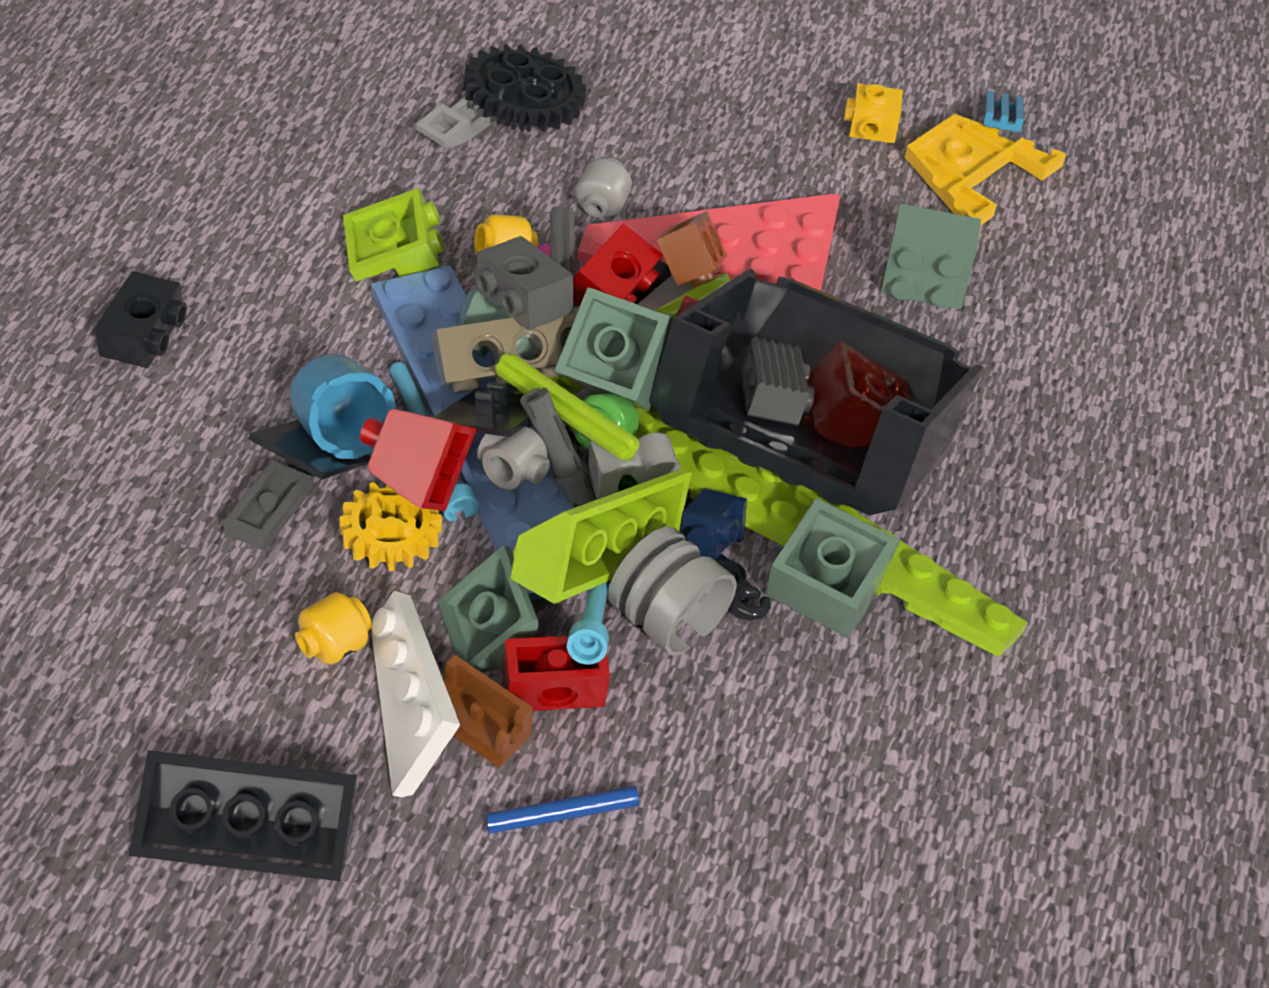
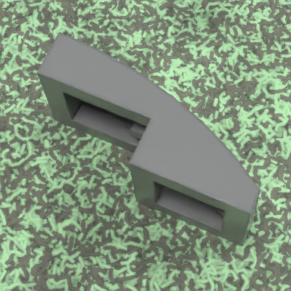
(454, 124)

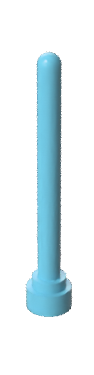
(463, 496)
(589, 637)

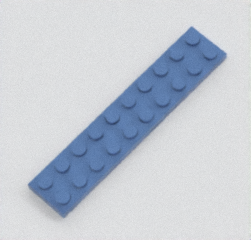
(413, 311)

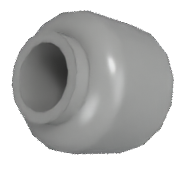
(603, 187)

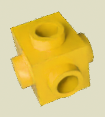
(874, 112)

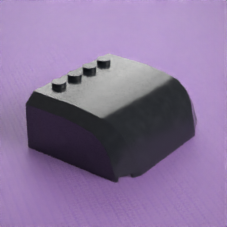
(704, 397)

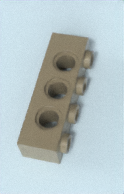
(455, 345)

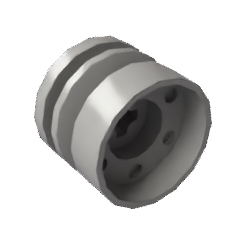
(669, 585)

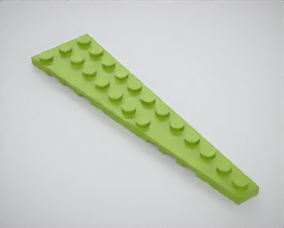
(779, 507)

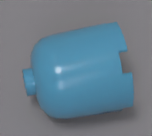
(335, 399)

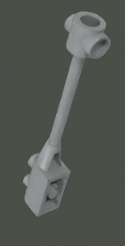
(524, 454)

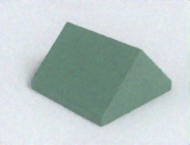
(487, 611)

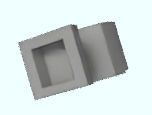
(650, 461)

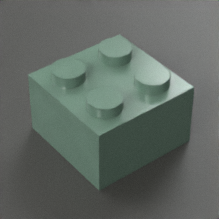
(931, 256)

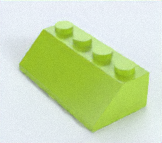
(593, 539)

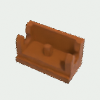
(489, 715)

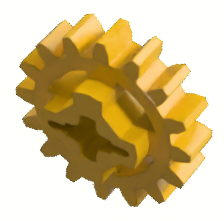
(389, 528)

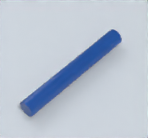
(561, 809)

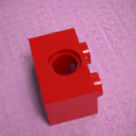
(619, 267)
(549, 678)

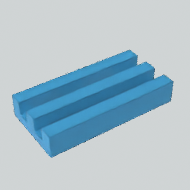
(1004, 105)

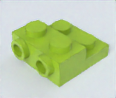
(393, 235)

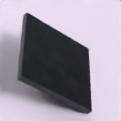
(489, 411)
(300, 450)

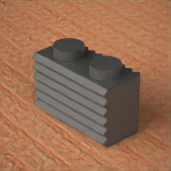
(776, 382)

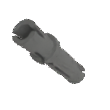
(569, 470)

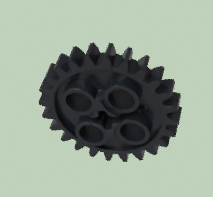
(524, 88)

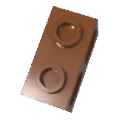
(692, 250)

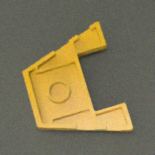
(965, 153)

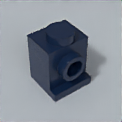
(714, 521)

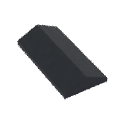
(244, 812)

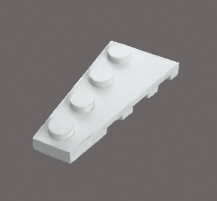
(411, 693)

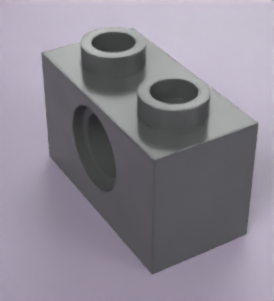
(524, 282)

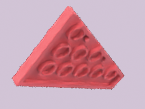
(769, 237)

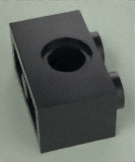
(140, 320)

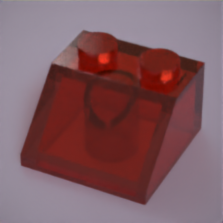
(851, 395)

